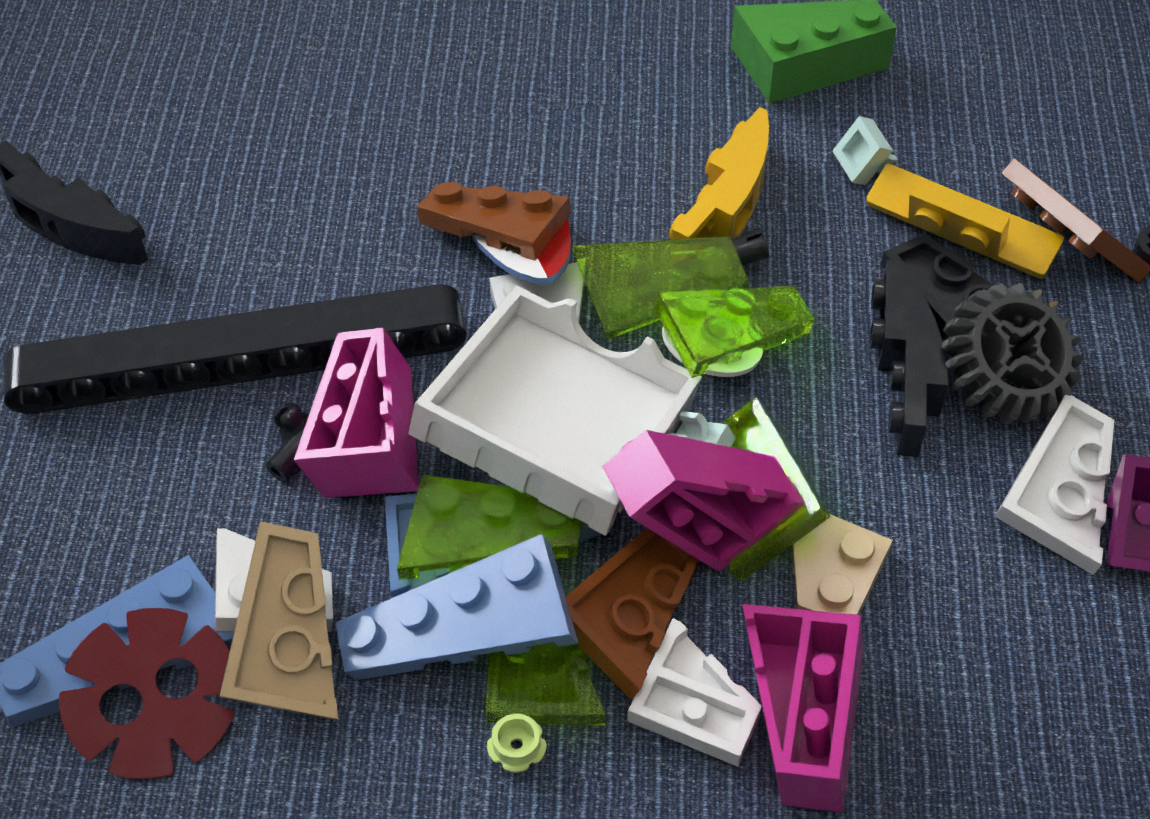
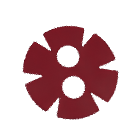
(145, 742)

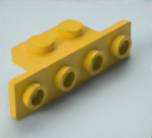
(965, 221)

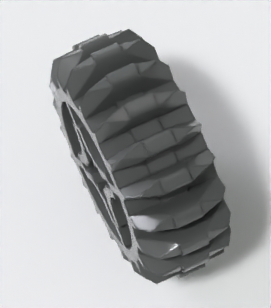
(1040, 360)

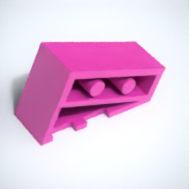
(361, 420)
(702, 493)
(808, 696)

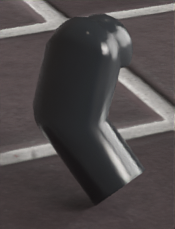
(291, 424)

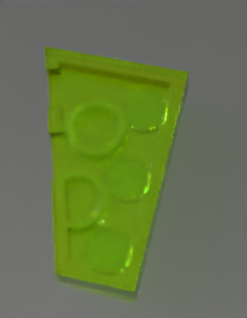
(630, 275)
(545, 684)

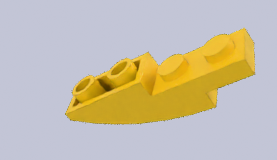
(732, 184)

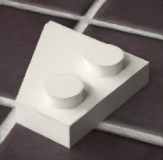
(694, 700)

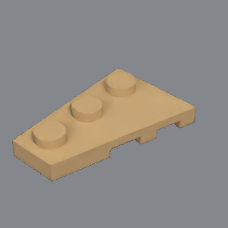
(281, 631)

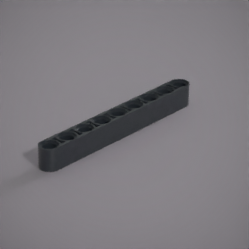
(223, 349)

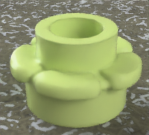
(516, 728)

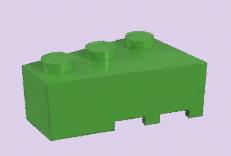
(811, 44)

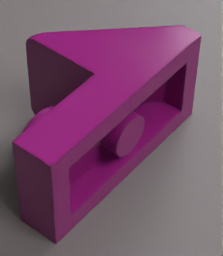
(1131, 515)

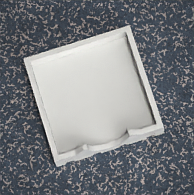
(550, 405)

